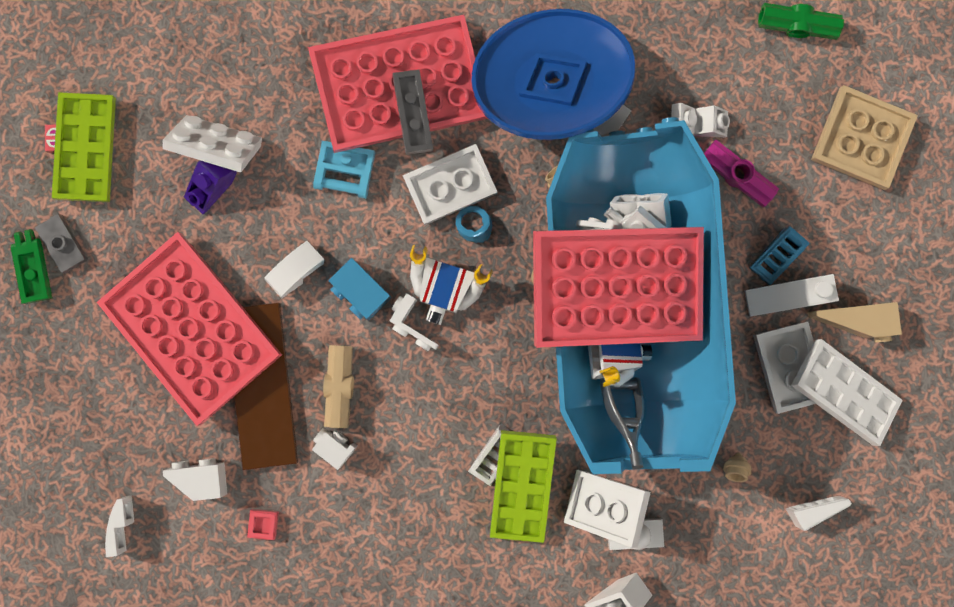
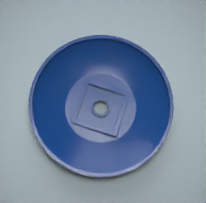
(563, 44)

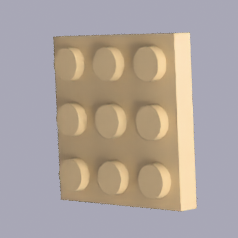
(864, 137)

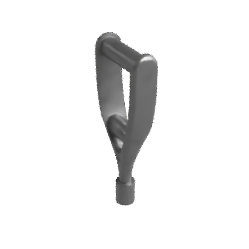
(624, 424)

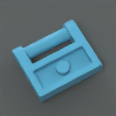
(352, 162)

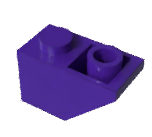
(208, 185)

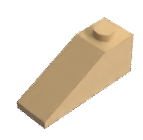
(867, 321)

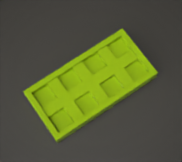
(83, 147)
(522, 486)

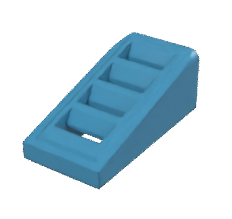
(795, 238)

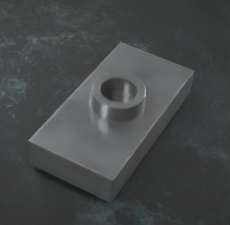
(61, 243)

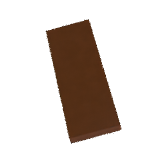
(265, 403)

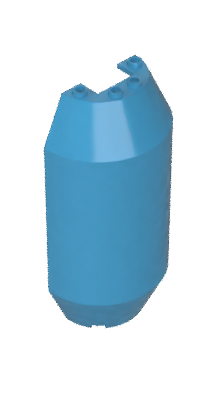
(684, 383)

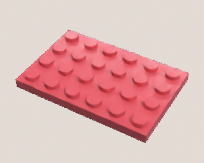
(359, 85)
(618, 286)
(189, 329)

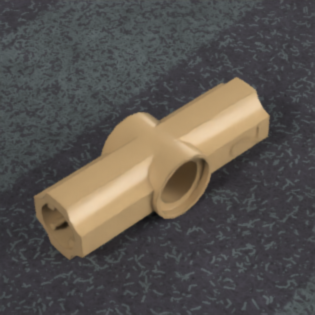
(338, 386)

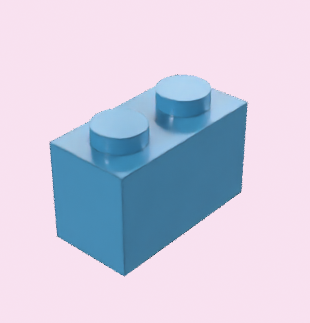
(359, 289)

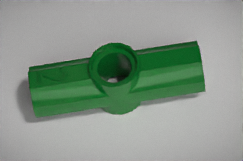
(800, 21)

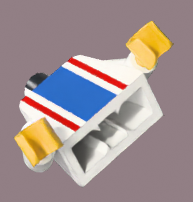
(444, 285)
(617, 361)

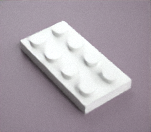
(847, 392)

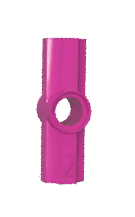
(753, 184)

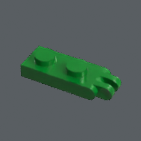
(30, 268)

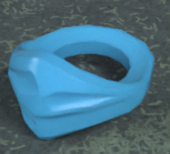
(480, 235)

